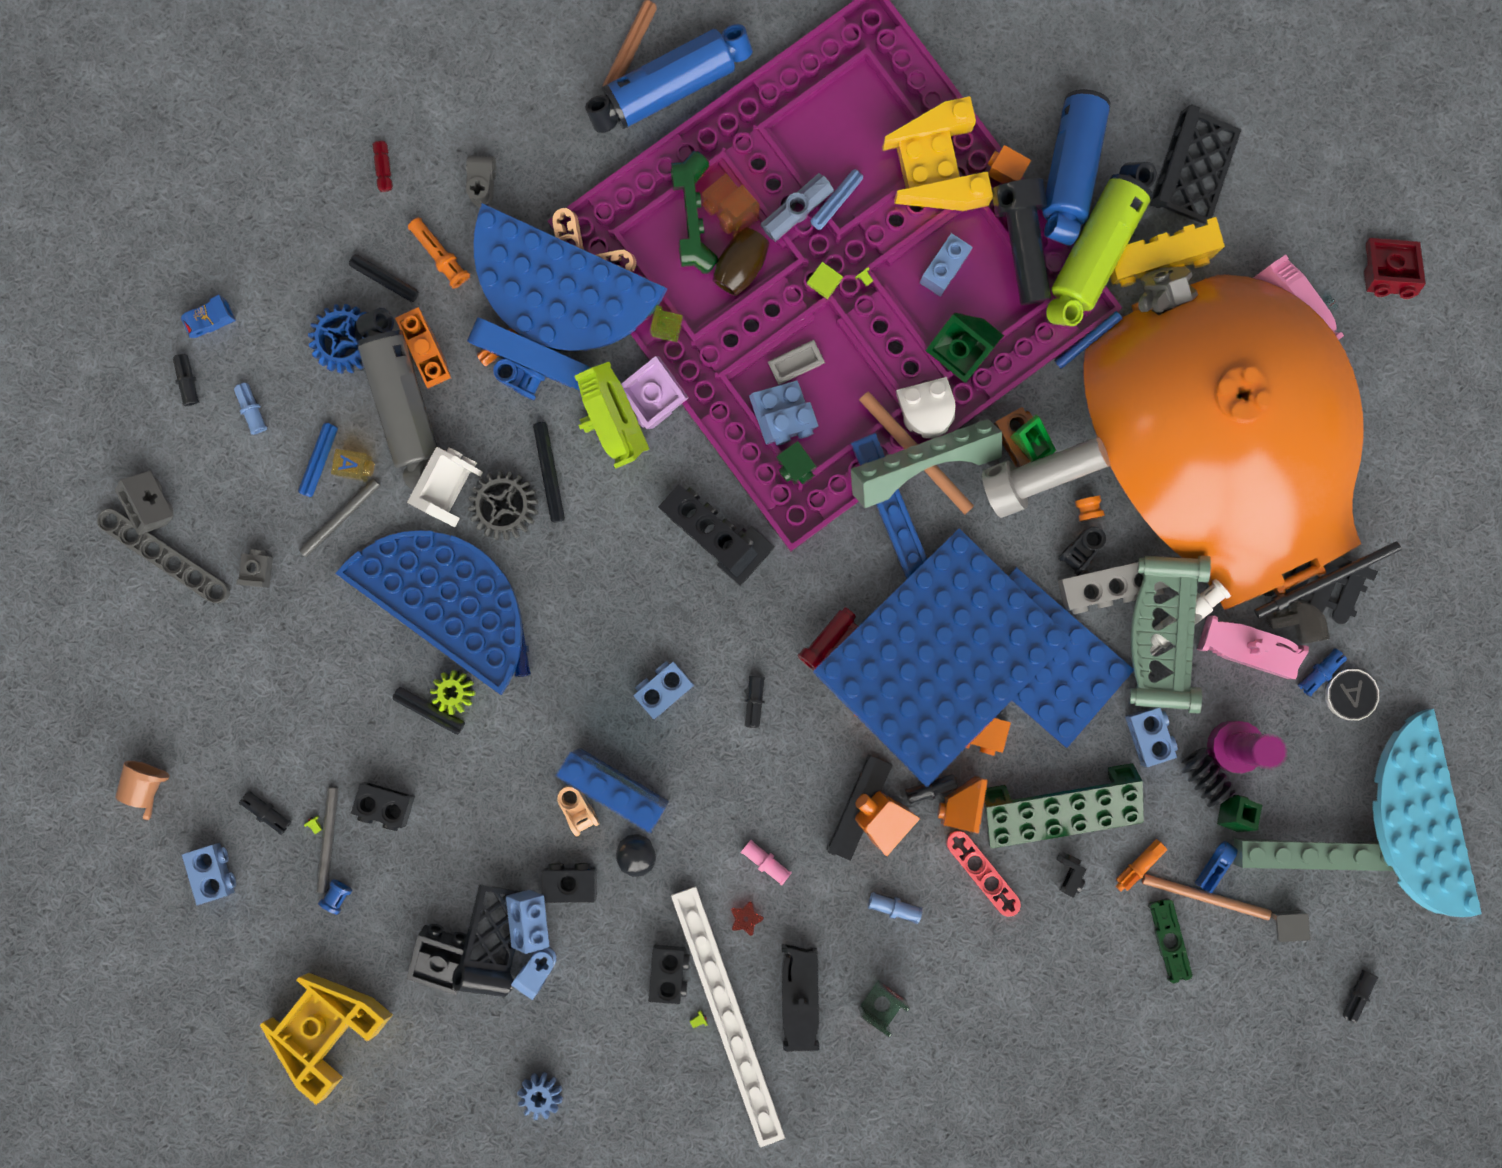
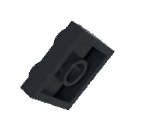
(436, 957)

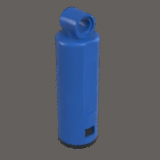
(1075, 164)

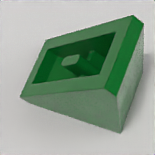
(1034, 440)

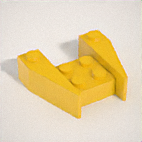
(930, 160)
(316, 1026)

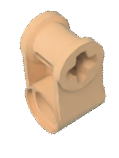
(577, 811)

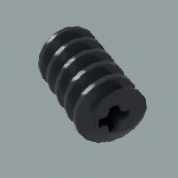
(1208, 777)

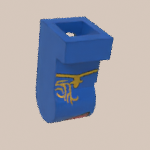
(208, 317)

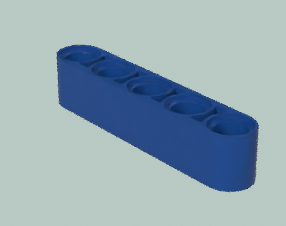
(526, 353)

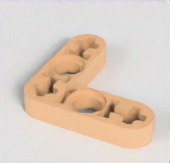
(573, 226)

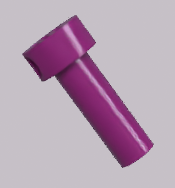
(1242, 747)

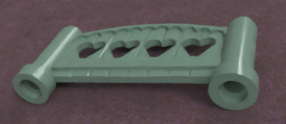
(1175, 689)

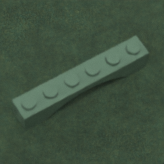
(881, 478)
(1309, 855)

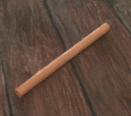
(1206, 897)

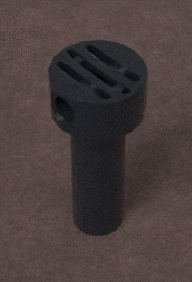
(1019, 204)

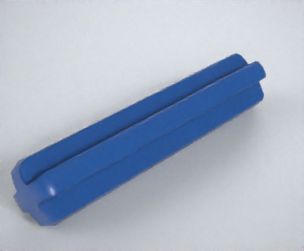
(318, 459)

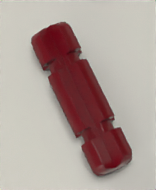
(382, 166)

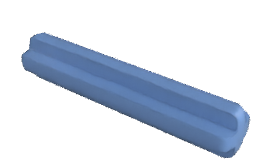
(836, 199)

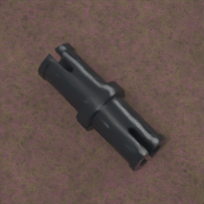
(265, 812)

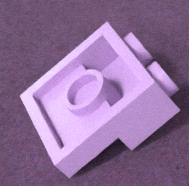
(653, 393)

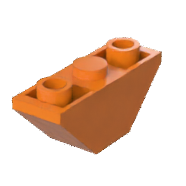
(423, 347)

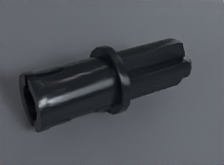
(185, 380)
(754, 701)
(935, 788)
(1360, 996)

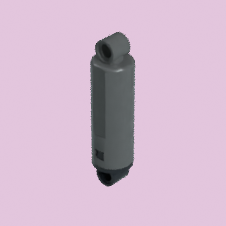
(396, 393)

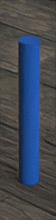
(1090, 338)

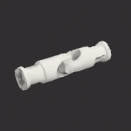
(1204, 606)

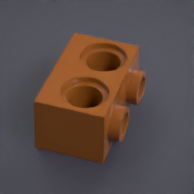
(1015, 453)

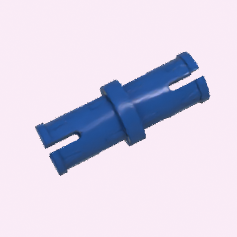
(1322, 672)

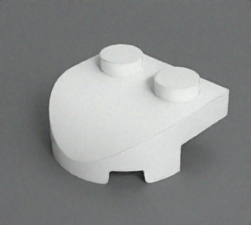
(928, 407)

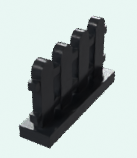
(1348, 596)

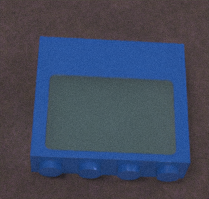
(612, 788)

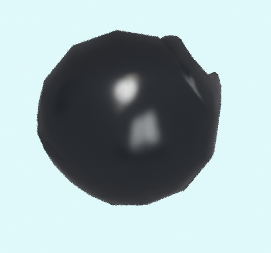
(635, 855)

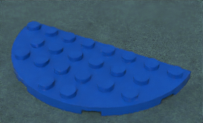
(556, 289)
(447, 597)

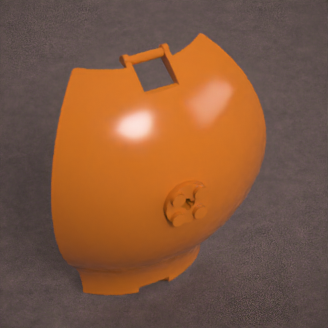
(1222, 476)

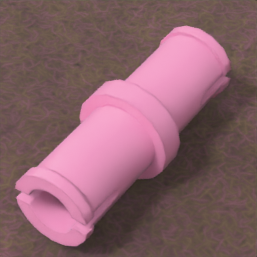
(766, 862)

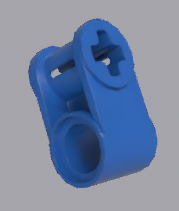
(522, 379)

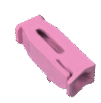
(1287, 276)
(1252, 647)

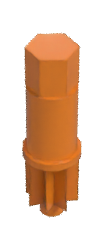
(1140, 866)

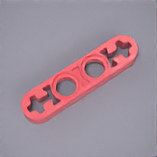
(980, 875)

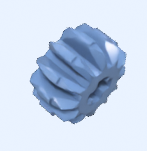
(549, 1095)

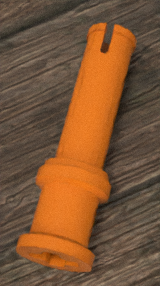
(445, 261)

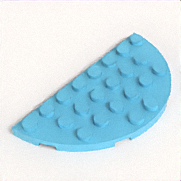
(1421, 822)

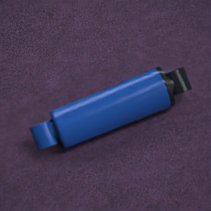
(669, 78)

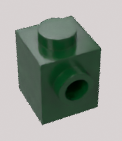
(796, 464)
(1239, 814)

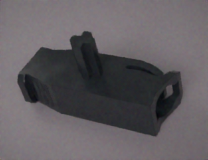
(800, 999)

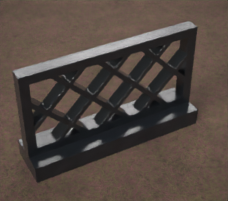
(1178, 153)

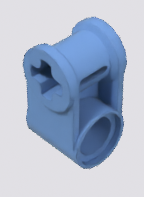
(533, 974)

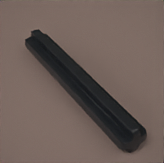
(548, 472)

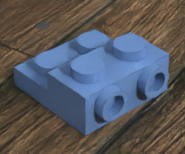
(783, 413)

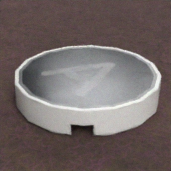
(1352, 694)

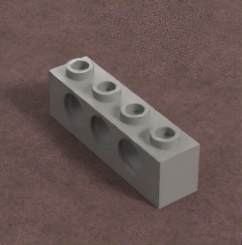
(1073, 588)

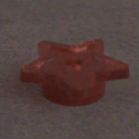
(747, 911)

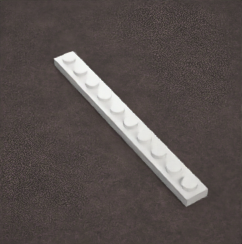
(728, 1016)

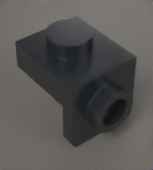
(1074, 879)

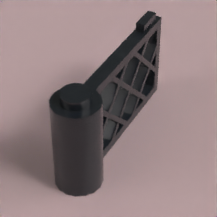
(479, 975)

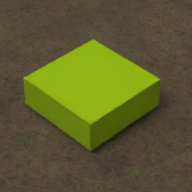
(824, 280)

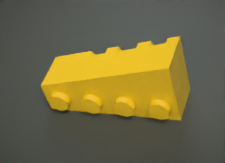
(1182, 249)

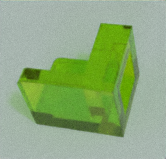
(666, 324)

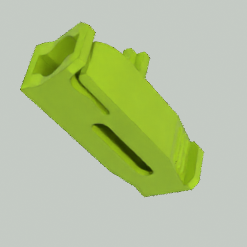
(610, 414)

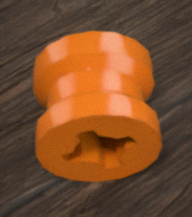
(1089, 508)

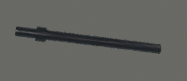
(1282, 601)

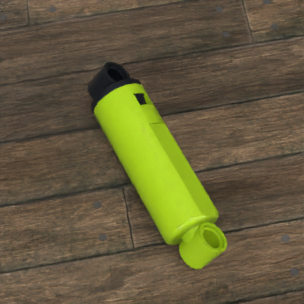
(1101, 243)

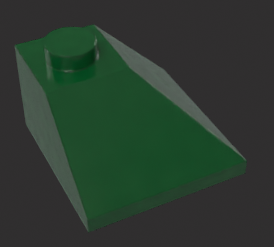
(964, 344)

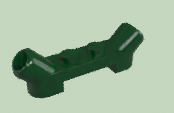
(684, 177)

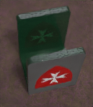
(882, 1019)

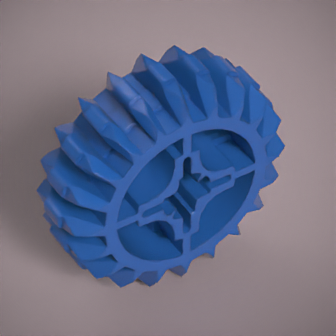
(339, 347)

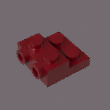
(1394, 267)

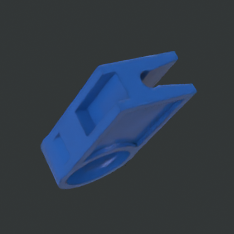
(1216, 867)

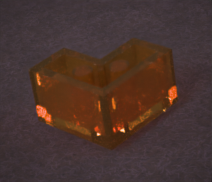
(731, 204)

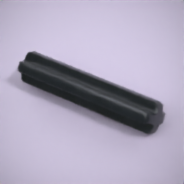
(383, 278)
(428, 710)

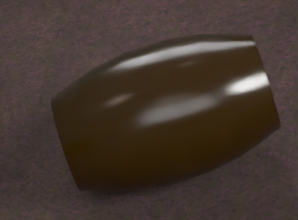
(741, 261)

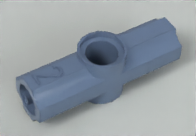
(808, 196)

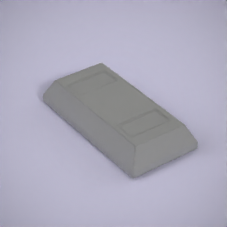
(796, 362)

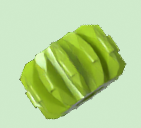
(451, 682)

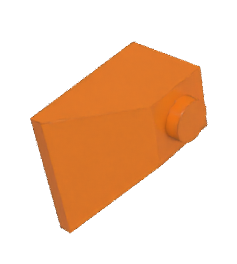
(964, 806)

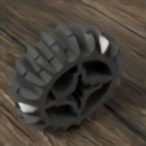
(483, 494)

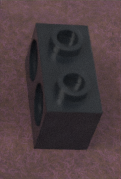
(383, 800)
(662, 973)

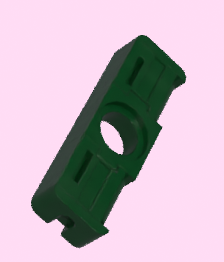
(1176, 957)

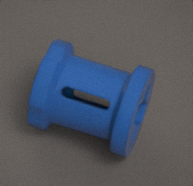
(335, 897)

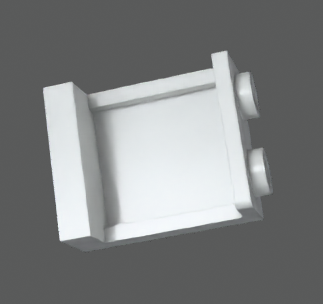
(442, 484)

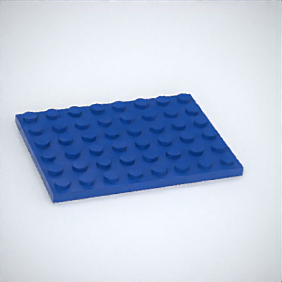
(942, 656)

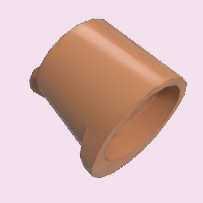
(139, 785)

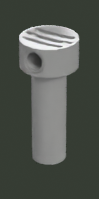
(1011, 486)

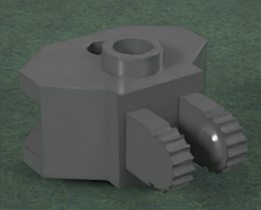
(1166, 289)

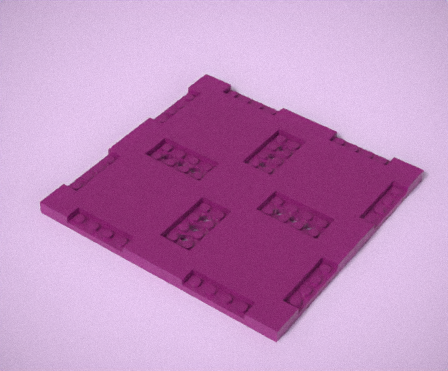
(825, 113)

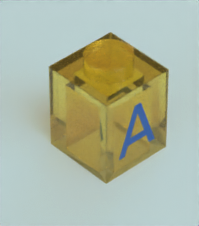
(352, 465)

